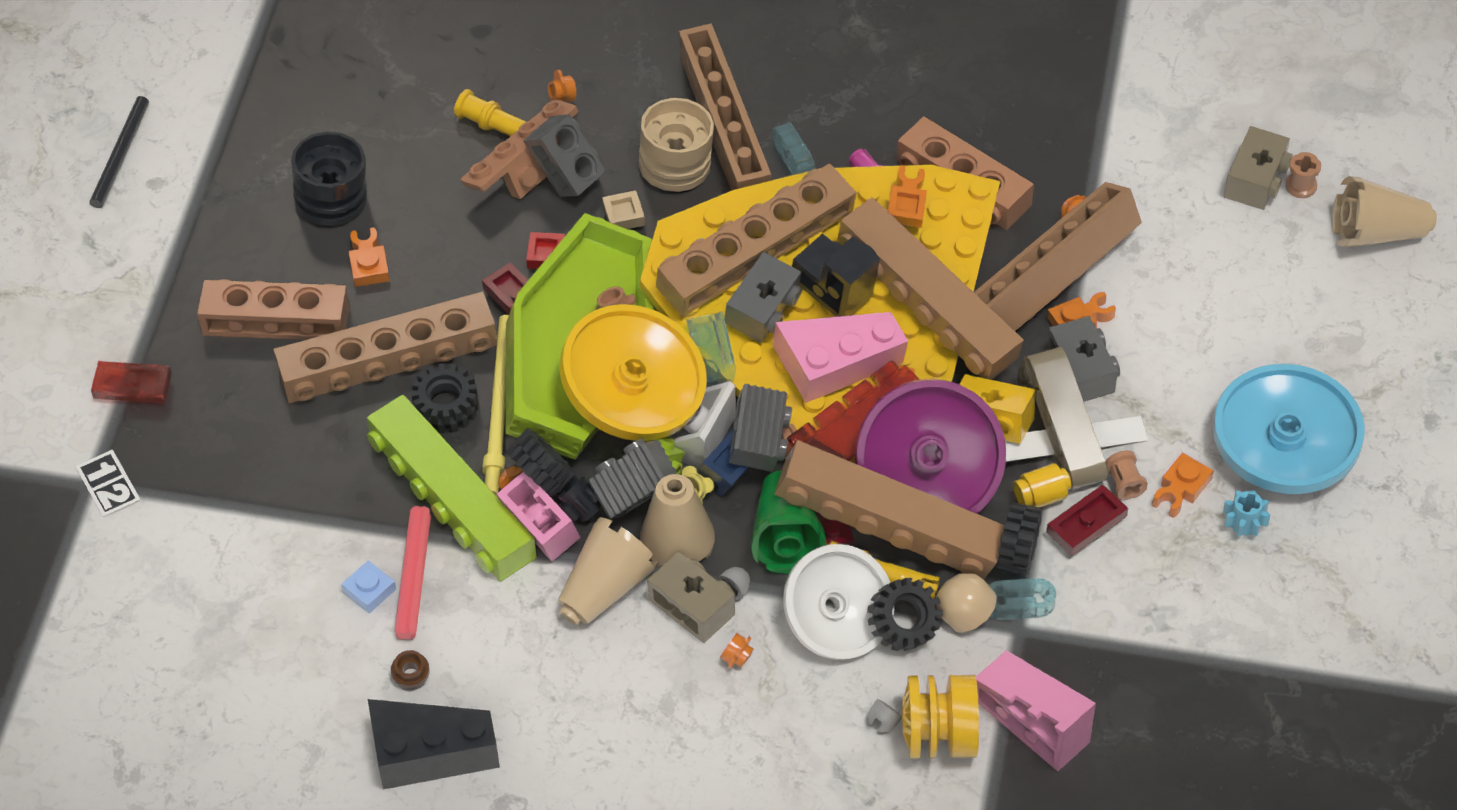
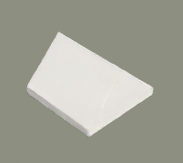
(707, 425)

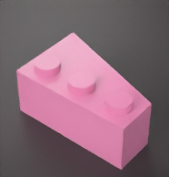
(837, 350)
(1036, 708)

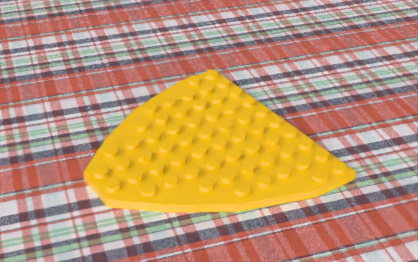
(952, 229)

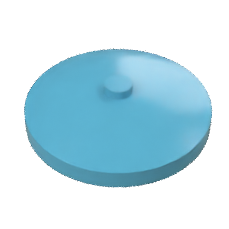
(1288, 428)

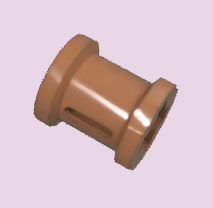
(1302, 180)
(1126, 475)

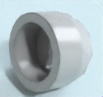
(737, 579)
(885, 714)

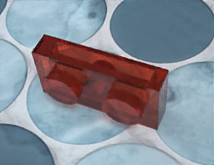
(131, 382)

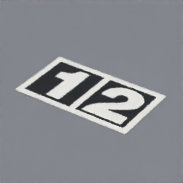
(107, 483)

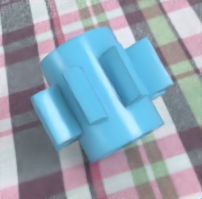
(1246, 513)

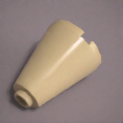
(1378, 214)
(677, 522)
(604, 572)

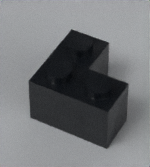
(838, 274)

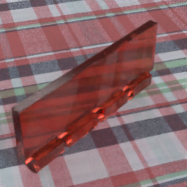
(841, 426)

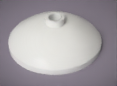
(847, 579)

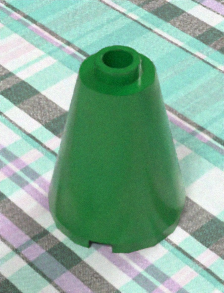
(783, 530)

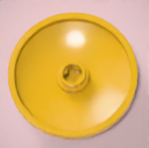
(633, 372)

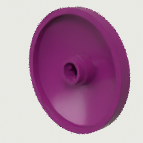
(935, 441)

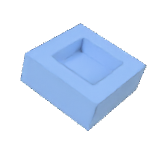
(368, 586)

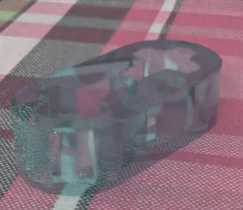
(792, 149)
(1020, 599)

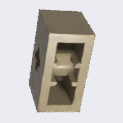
(1257, 168)
(691, 596)

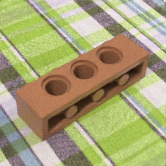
(933, 145)
(272, 309)

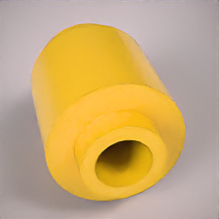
(1042, 486)

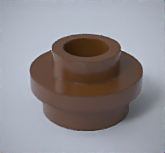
(410, 660)

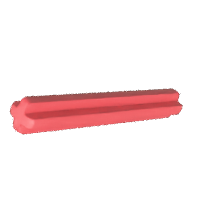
(412, 573)

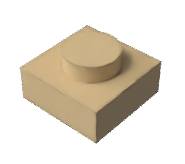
(624, 210)

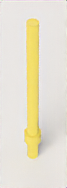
(494, 461)

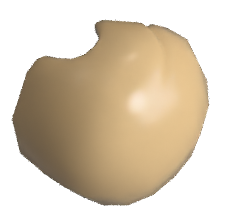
(966, 602)

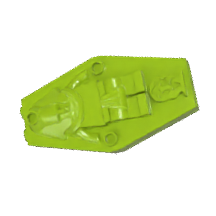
(544, 313)

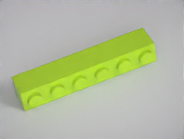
(451, 489)

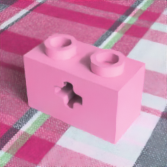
(539, 515)

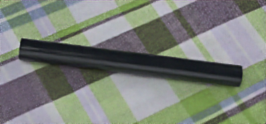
(119, 152)

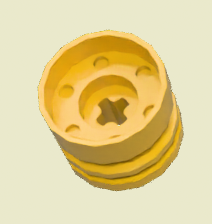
(942, 716)

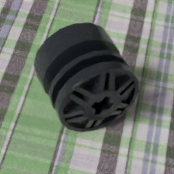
(329, 178)

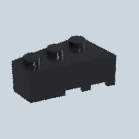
(430, 741)

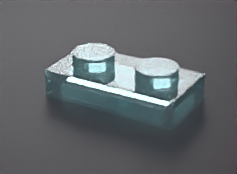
(714, 345)

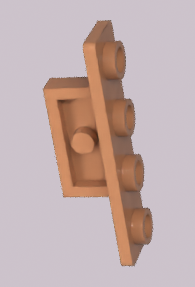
(513, 157)

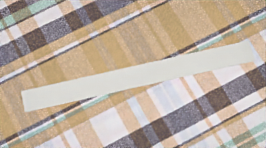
(1107, 433)

